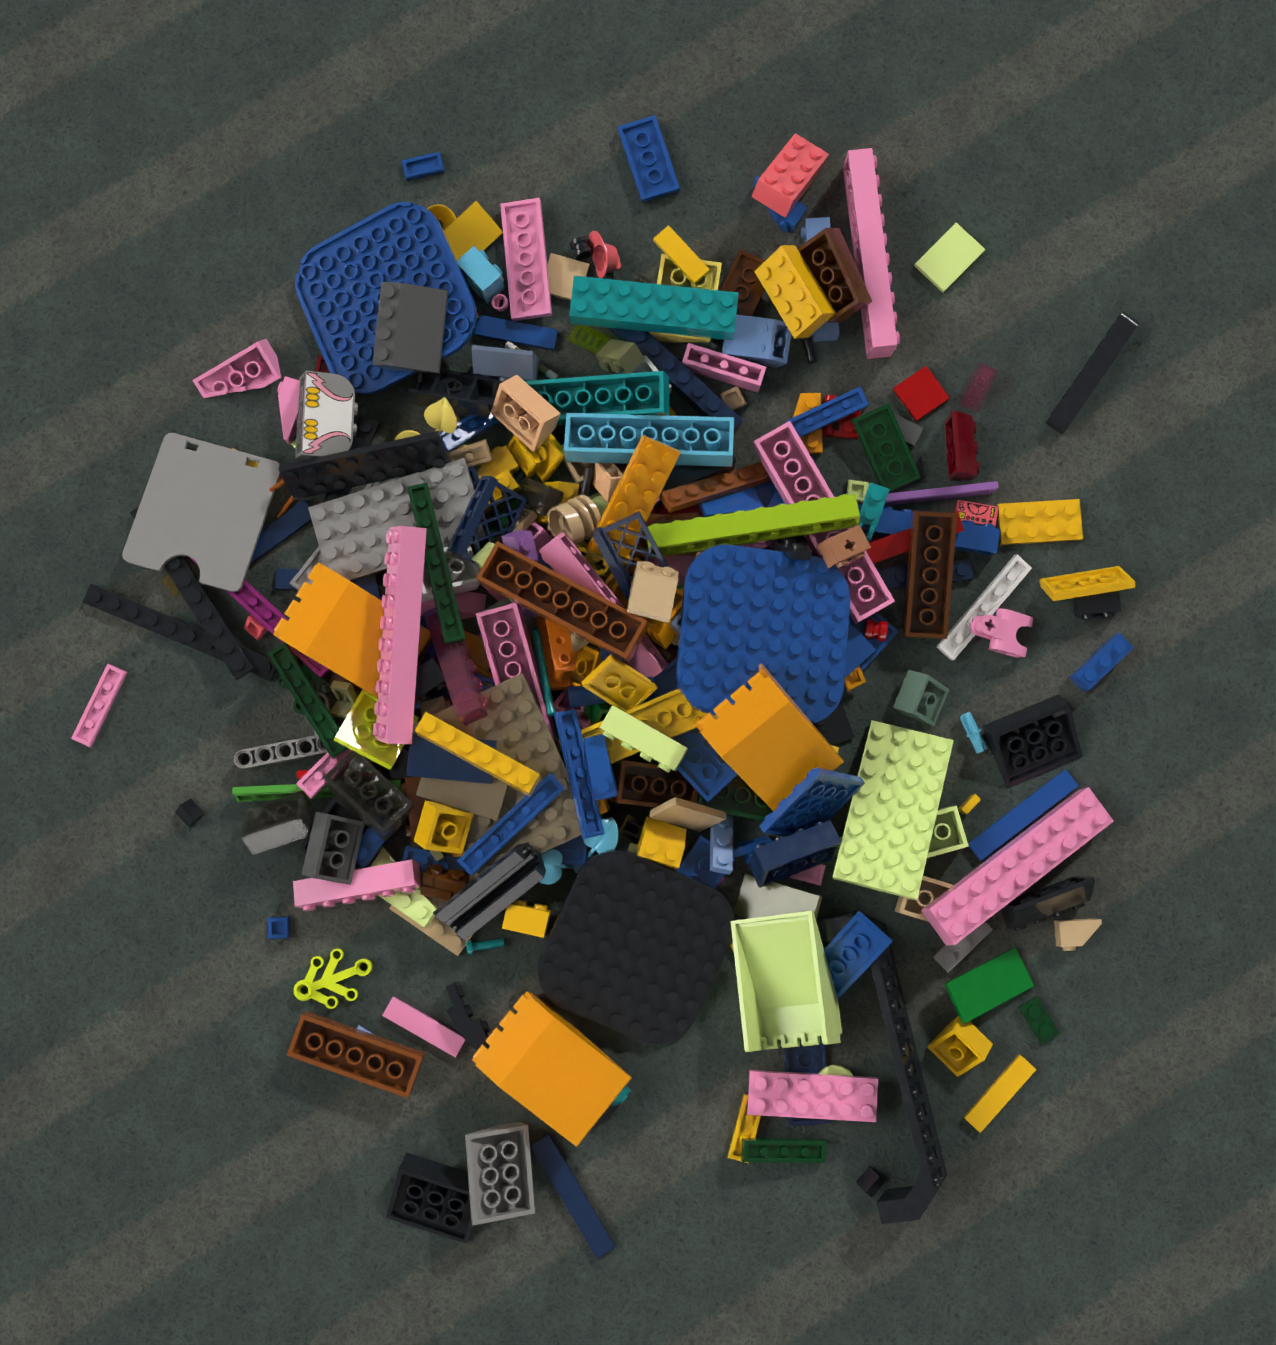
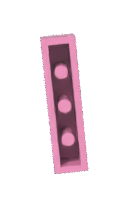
(723, 367)

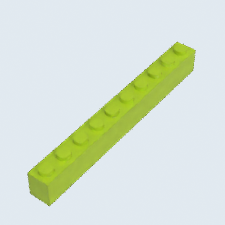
(756, 525)

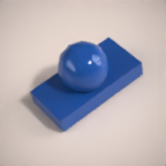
(746, 847)

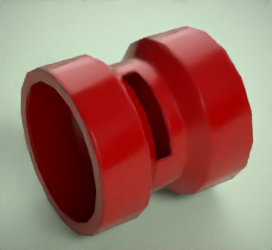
(875, 630)

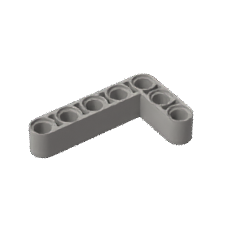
(276, 749)

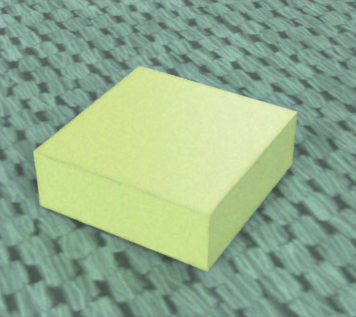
(858, 488)

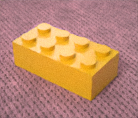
(794, 291)

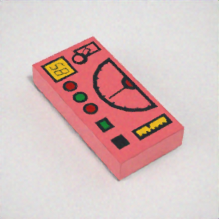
(977, 512)

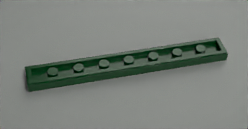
(437, 565)

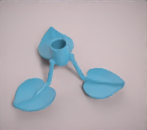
(553, 858)

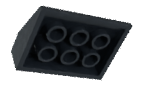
(1033, 740)
(1048, 901)
(432, 1198)

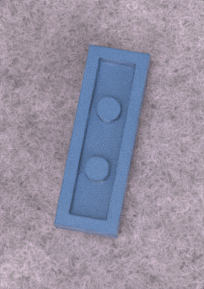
(722, 846)

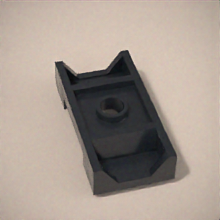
(472, 391)

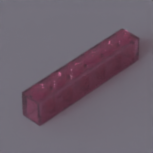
(458, 674)

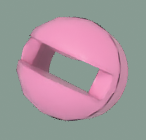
(496, 302)

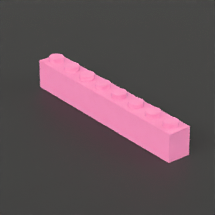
(570, 563)

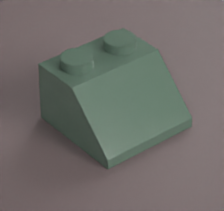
(921, 697)

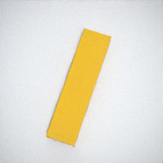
(999, 1093)

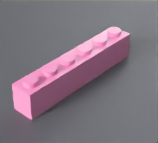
(365, 884)

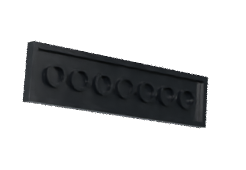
(365, 465)

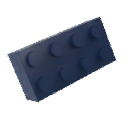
(794, 853)

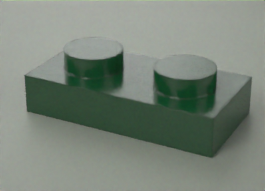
(1038, 1020)

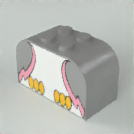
(324, 415)

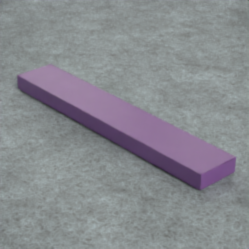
(941, 493)

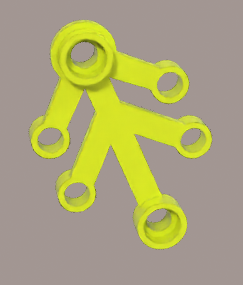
(329, 980)

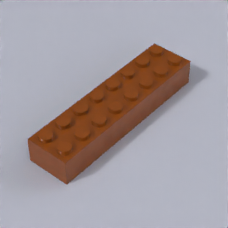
(562, 601)

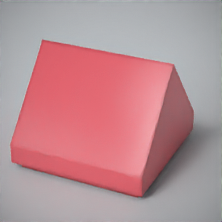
(255, 628)

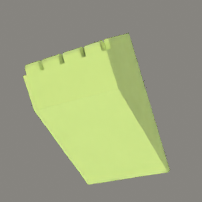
(784, 983)

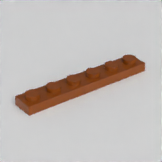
(714, 487)

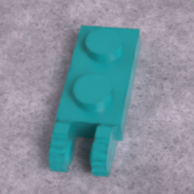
(872, 507)

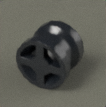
(581, 248)

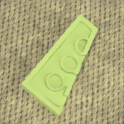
(411, 904)

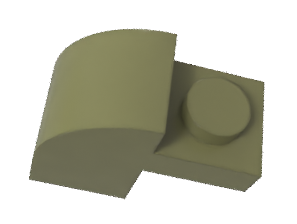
(345, 698)

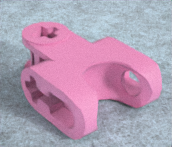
(1002, 631)

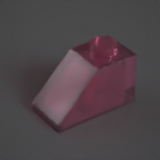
(978, 386)

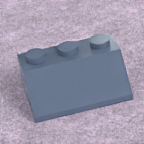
(504, 363)

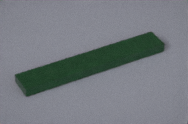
(307, 698)

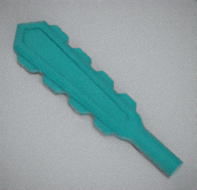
(543, 671)

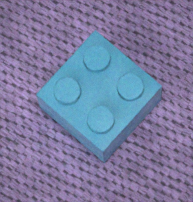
(481, 274)

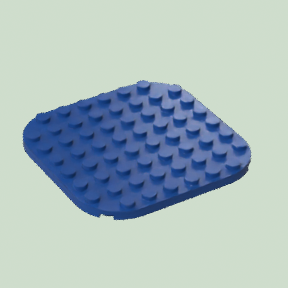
(343, 285)
(767, 610)

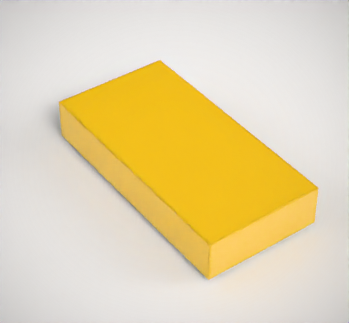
(524, 456)

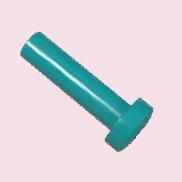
(483, 945)

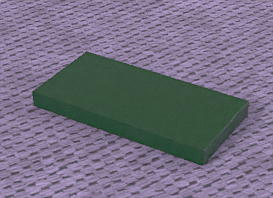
(886, 448)

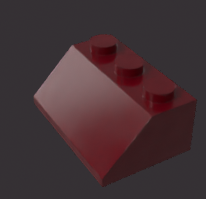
(961, 446)

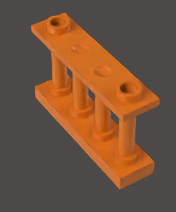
(557, 653)

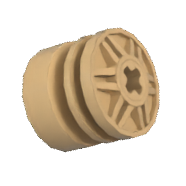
(575, 518)

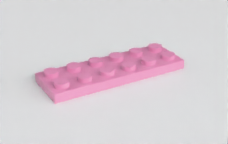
(526, 259)
(812, 1095)

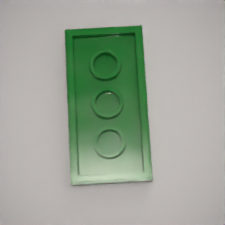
(988, 985)

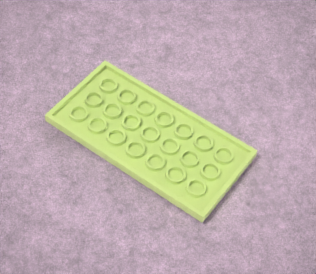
(894, 810)

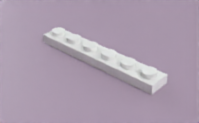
(984, 605)

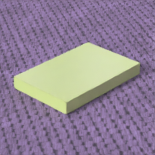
(949, 257)

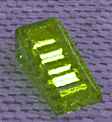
(585, 345)

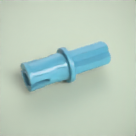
(973, 732)

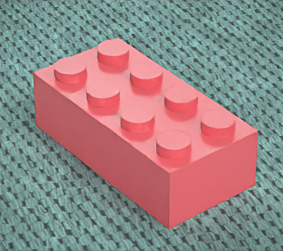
(790, 175)

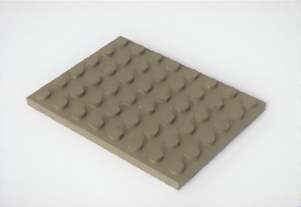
(523, 736)

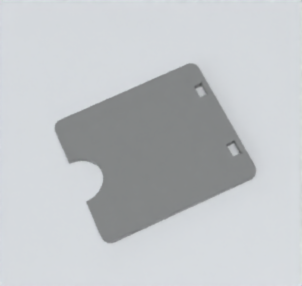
(204, 509)

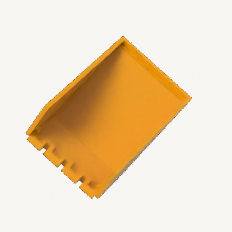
(338, 627)
(767, 738)
(551, 1068)

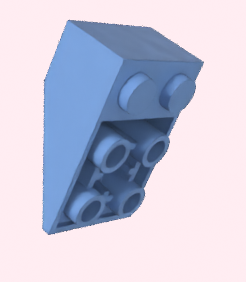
(759, 341)

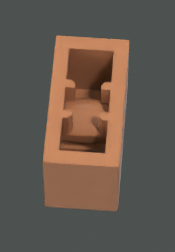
(844, 546)

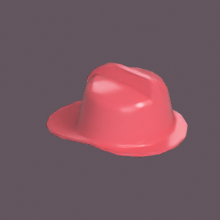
(604, 255)

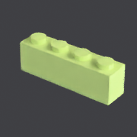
(643, 738)

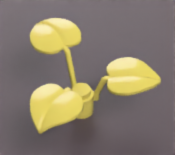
(438, 416)

